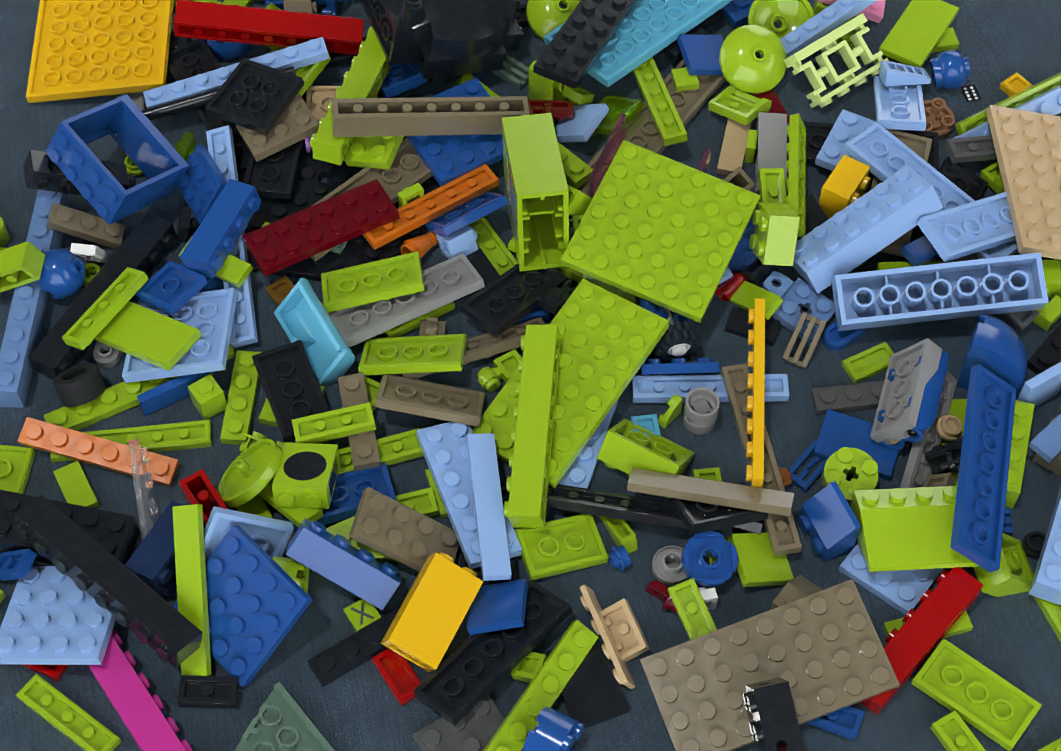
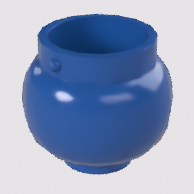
(949, 70)

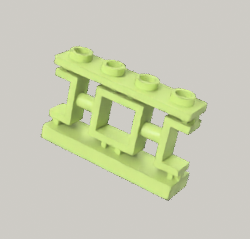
(828, 45)

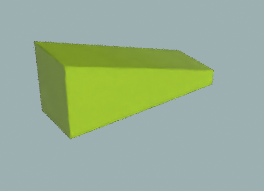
(621, 533)

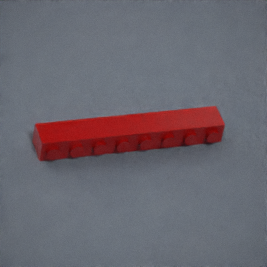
(266, 26)

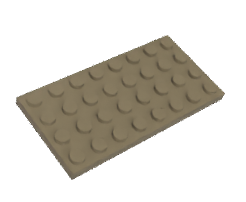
(815, 643)

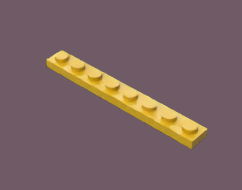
(755, 403)

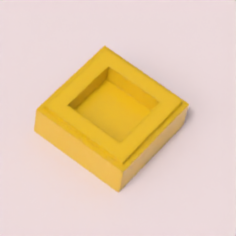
(1014, 84)

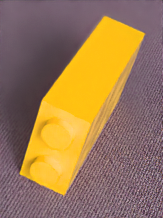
(432, 611)

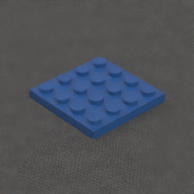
(458, 154)
(248, 604)

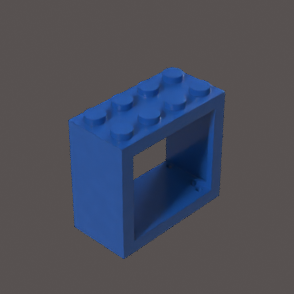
(139, 141)

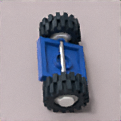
(680, 338)

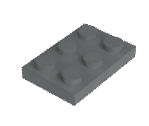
(469, 734)

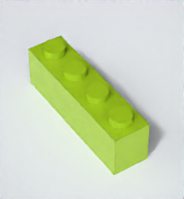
(20, 265)

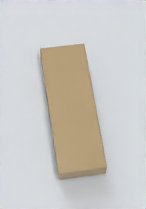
(733, 147)

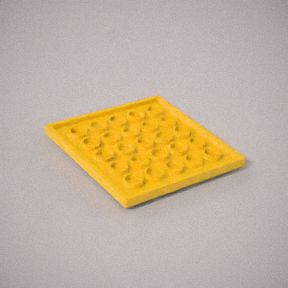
(99, 48)

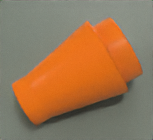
(421, 244)

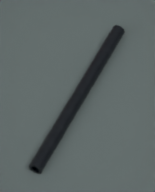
(188, 102)

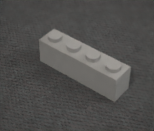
(771, 144)

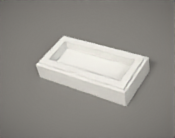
(90, 253)

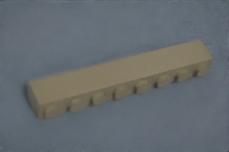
(423, 115)

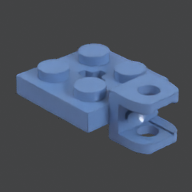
(793, 298)

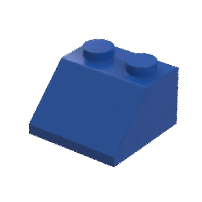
(829, 523)

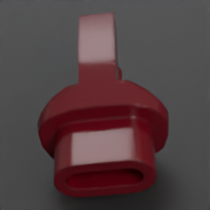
(660, 592)

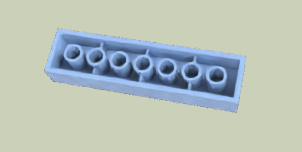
(939, 291)

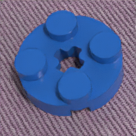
(719, 548)

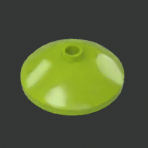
(787, 13)
(547, 15)
(741, 65)

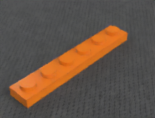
(434, 205)
(93, 450)

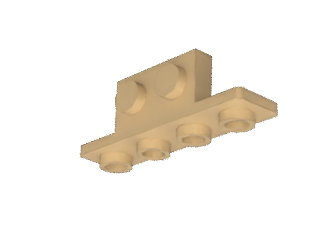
(619, 631)

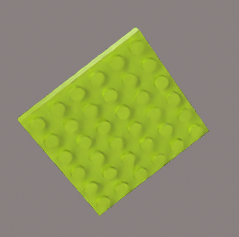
(661, 230)

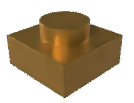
(279, 290)

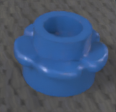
(619, 558)

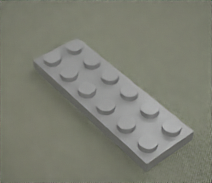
(441, 284)

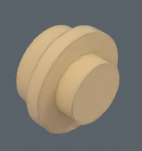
(949, 427)

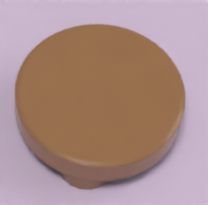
(938, 117)

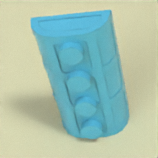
(307, 320)

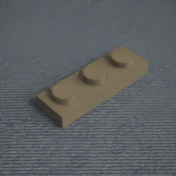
(85, 226)

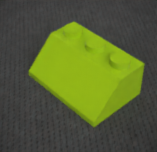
(633, 449)

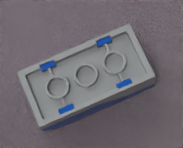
(910, 394)

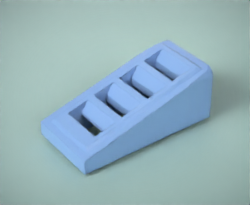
(901, 75)

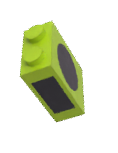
(306, 475)

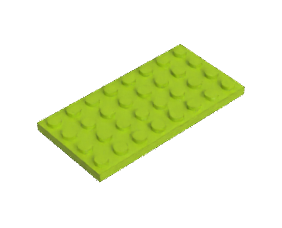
(600, 353)

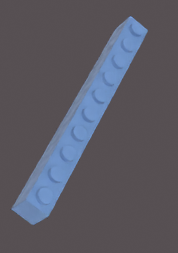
(27, 310)

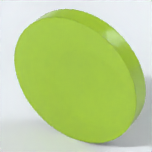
(250, 472)

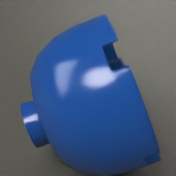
(62, 273)

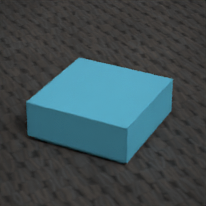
(647, 421)

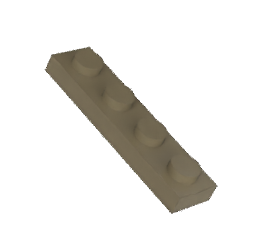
(362, 445)

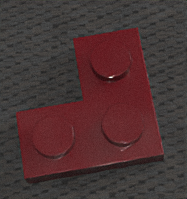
(558, 108)

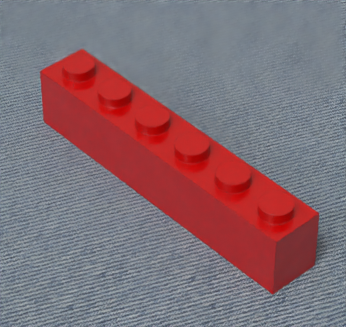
(926, 627)

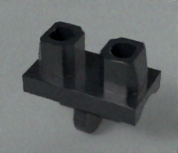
(945, 457)

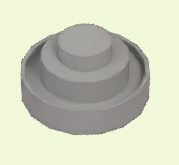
(668, 566)

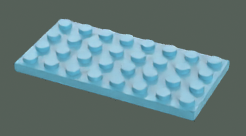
(645, 32)

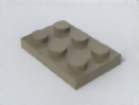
(292, 126)

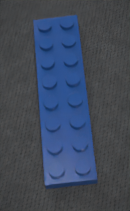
(984, 469)

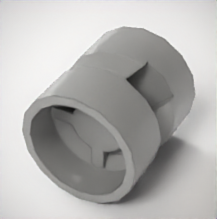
(701, 411)

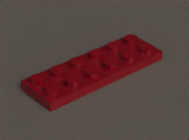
(320, 227)

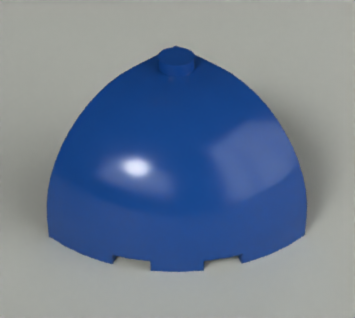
(997, 350)

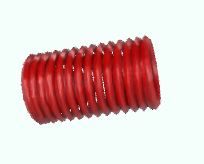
(728, 287)

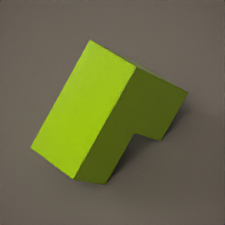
(1049, 314)

